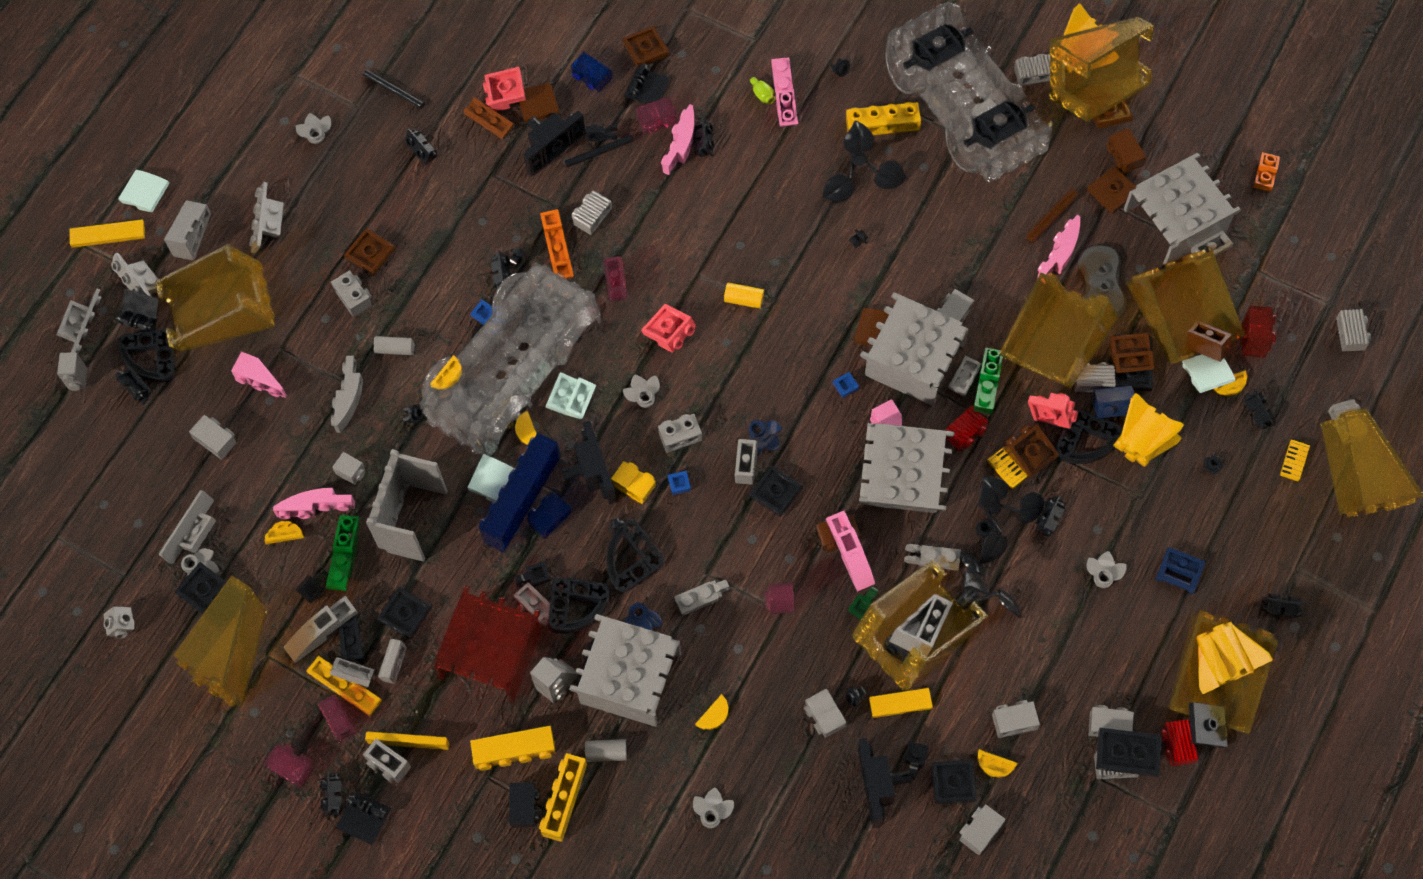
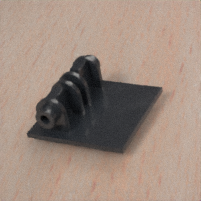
(646, 85)
(139, 311)
(363, 817)

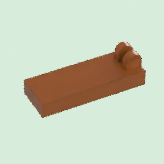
(488, 118)

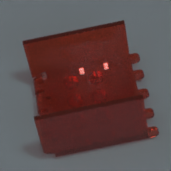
(489, 641)

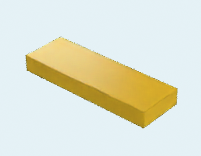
(900, 703)

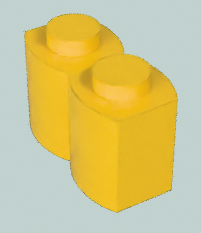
(633, 482)

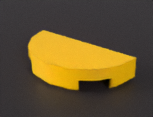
(448, 375)
(1234, 387)
(524, 428)
(282, 532)
(715, 715)
(995, 765)

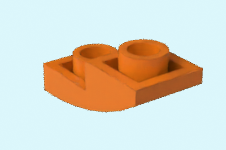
(1266, 172)

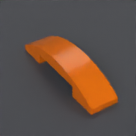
(556, 243)

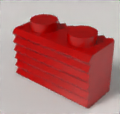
(967, 428)
(1178, 743)

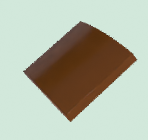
(539, 102)
(867, 325)
(1131, 353)

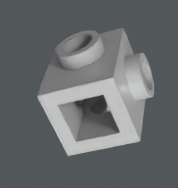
(118, 622)

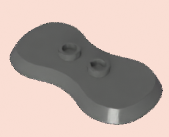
(1101, 272)

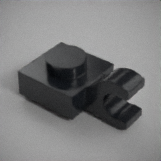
(599, 133)
(536, 575)
(310, 586)
(915, 756)

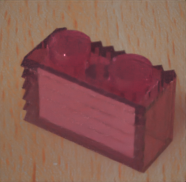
(656, 115)
(615, 278)
(780, 598)
(337, 718)
(288, 765)

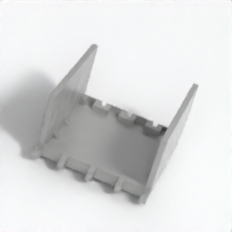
(1184, 205)
(914, 349)
(904, 468)
(398, 475)
(625, 670)

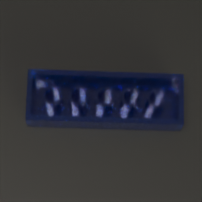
(520, 492)

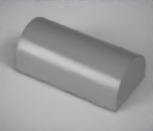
(1217, 243)
(393, 345)
(392, 661)
(605, 750)

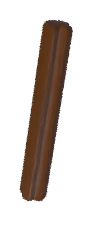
(1052, 215)

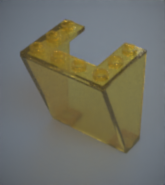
(1098, 67)
(1180, 297)
(216, 299)
(1058, 331)
(1365, 466)
(894, 609)
(225, 643)
(1237, 696)

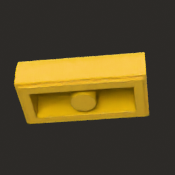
(743, 295)

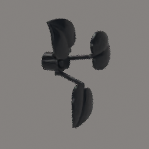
(857, 141)
(992, 492)
(974, 583)

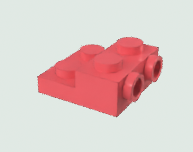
(504, 88)
(669, 328)
(1056, 410)

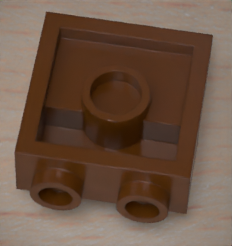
(1030, 449)

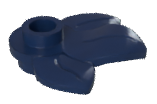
(767, 437)
(647, 620)

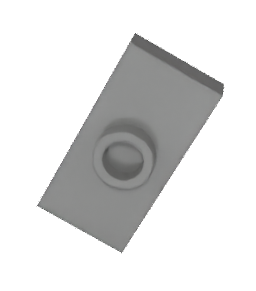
(965, 376)
(352, 672)

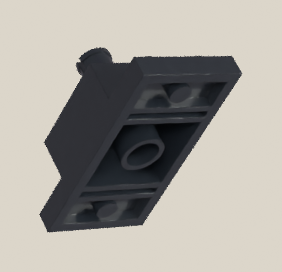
(551, 139)
(591, 465)
(878, 781)

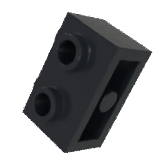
(523, 804)

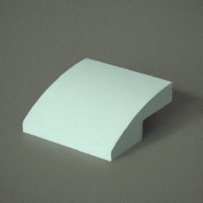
(144, 191)
(1207, 372)
(570, 396)
(489, 477)

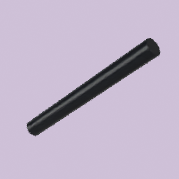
(393, 88)
(597, 151)

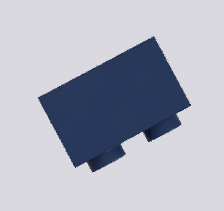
(1112, 401)

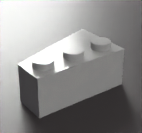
(188, 230)
(923, 626)
(553, 678)

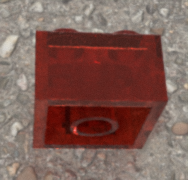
(1258, 331)

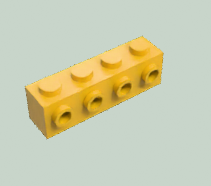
(886, 118)
(513, 747)
(564, 796)

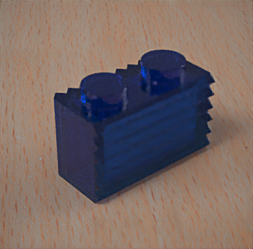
(591, 72)
(548, 514)

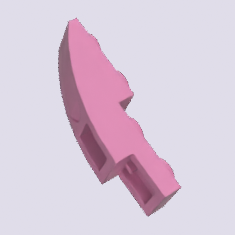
(784, 92)
(682, 141)
(1063, 248)
(305, 503)
(851, 550)

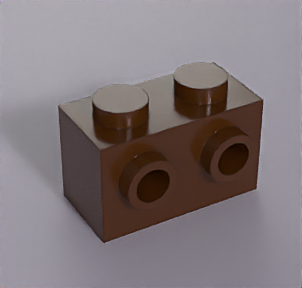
(1126, 151)
(1209, 341)

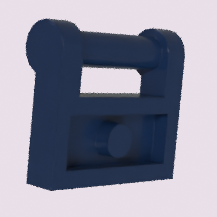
(1181, 564)

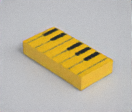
(1294, 460)
(1007, 468)

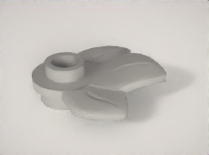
(313, 127)
(641, 388)
(203, 556)
(1107, 568)
(712, 805)

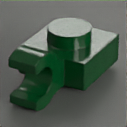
(861, 604)

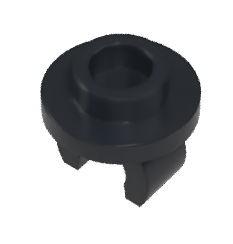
(841, 68)
(857, 239)
(516, 258)
(415, 414)
(616, 523)
(855, 695)

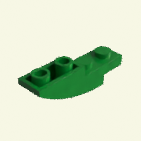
(988, 381)
(343, 553)

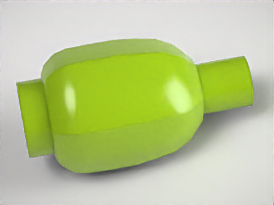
(763, 91)

